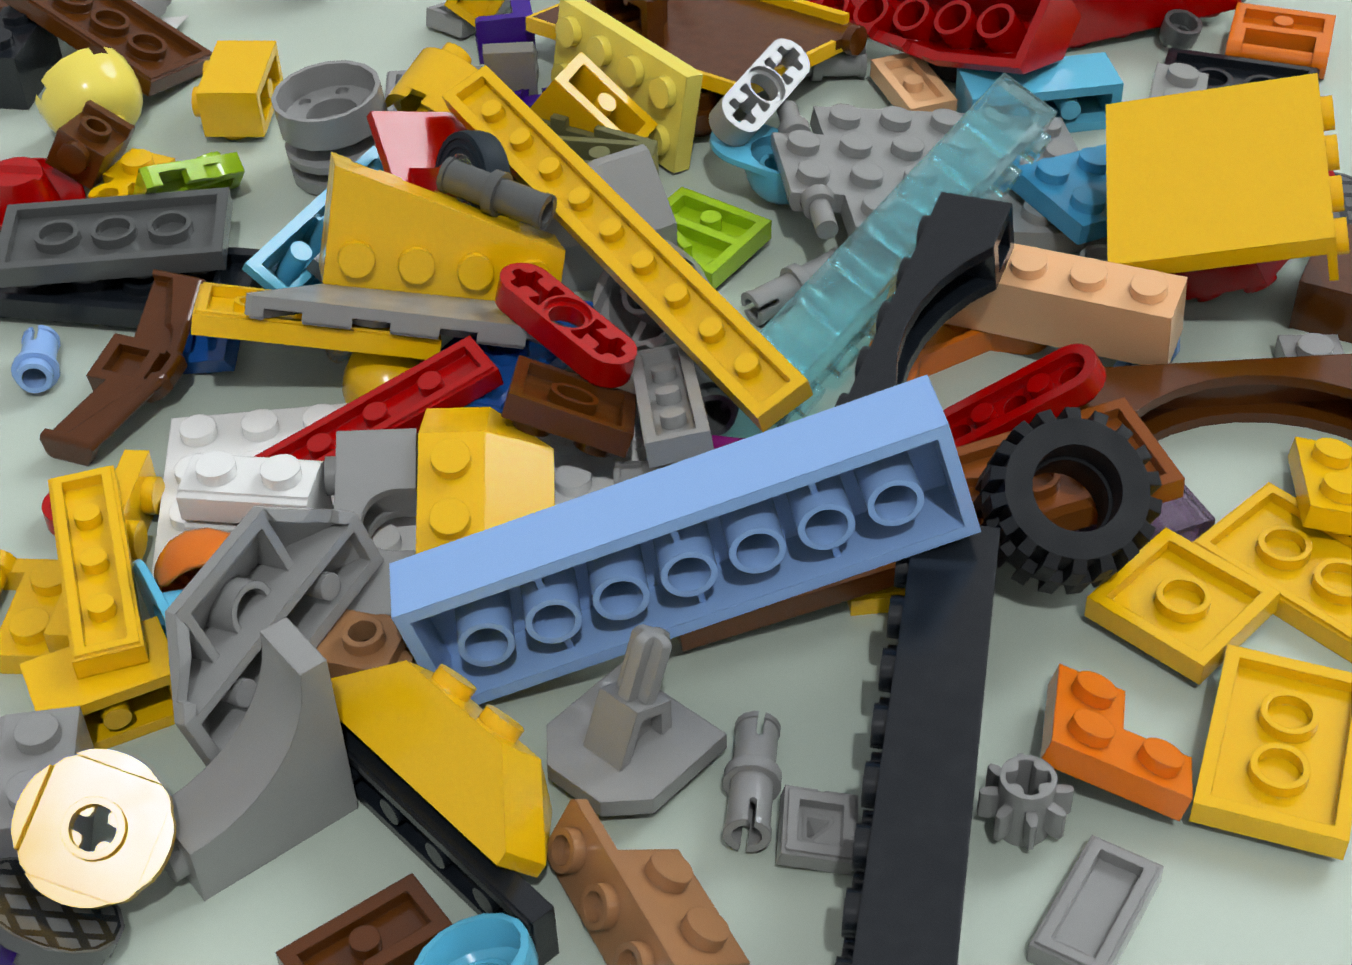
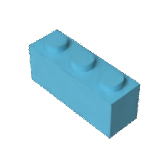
(1073, 87)

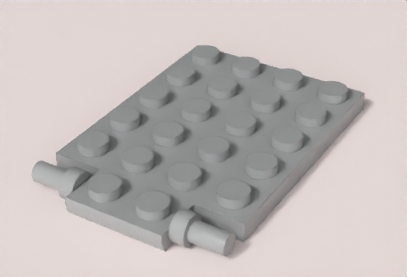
(863, 155)

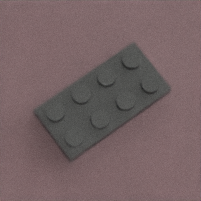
(115, 237)

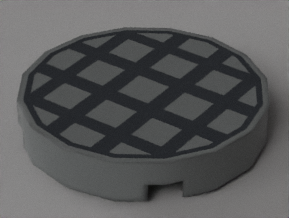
(50, 931)

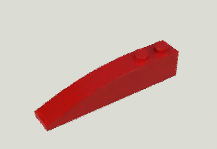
(969, 33)

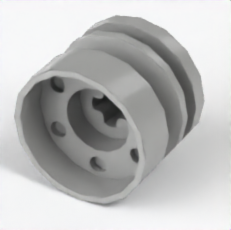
(323, 113)

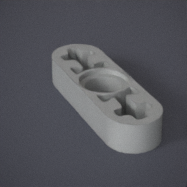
(743, 96)

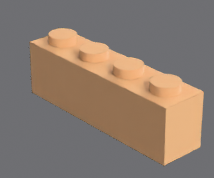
(1083, 300)

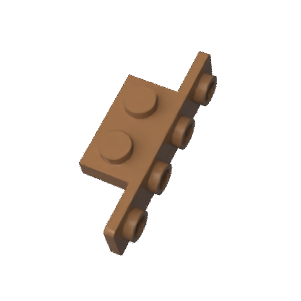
(637, 902)

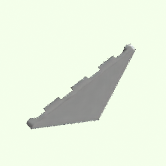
(401, 311)

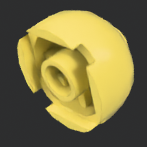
(86, 77)

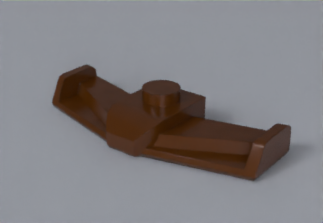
(130, 371)

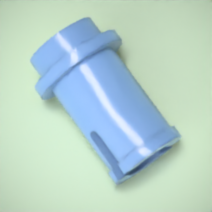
(36, 365)

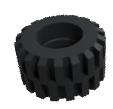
(1103, 465)

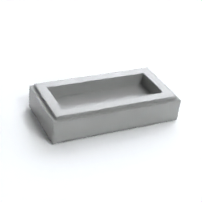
(1096, 907)

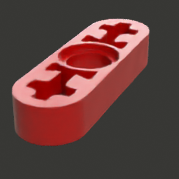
(593, 349)

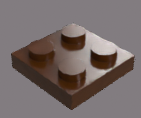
(564, 404)

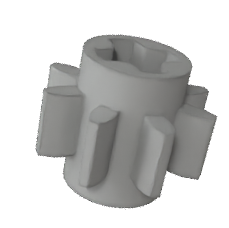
(1025, 801)

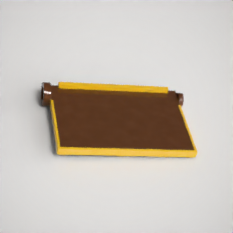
(730, 35)

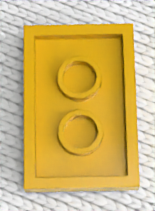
(1279, 753)

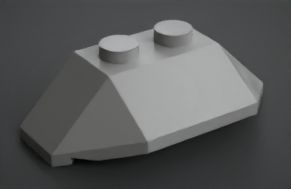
(267, 569)

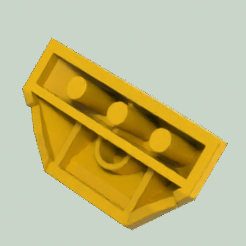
(477, 474)
(454, 756)

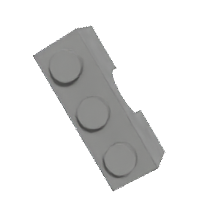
(378, 481)

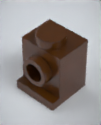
(90, 144)

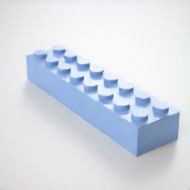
(688, 543)

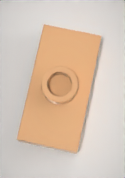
(911, 83)

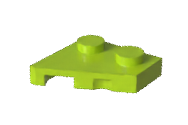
(203, 172)
(717, 233)

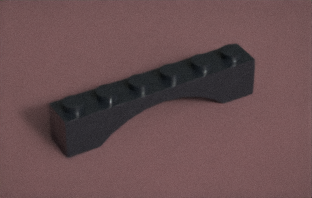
(954, 263)

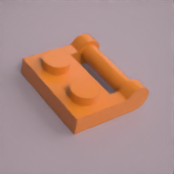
(1281, 35)

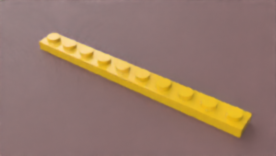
(635, 254)

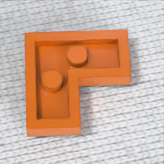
(1089, 742)

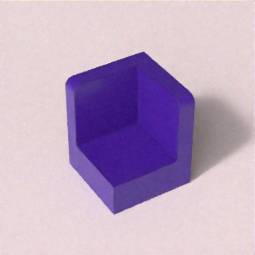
(504, 27)

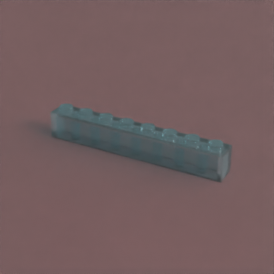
(843, 297)

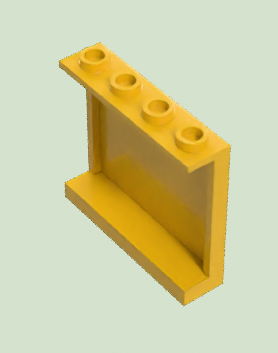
(1224, 178)

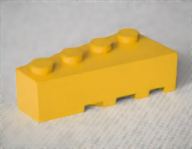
(420, 240)

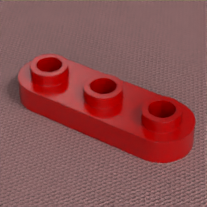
(1056, 381)

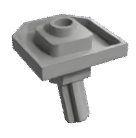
(627, 739)

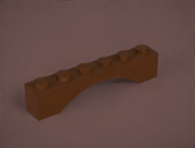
(1281, 390)

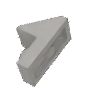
(514, 64)

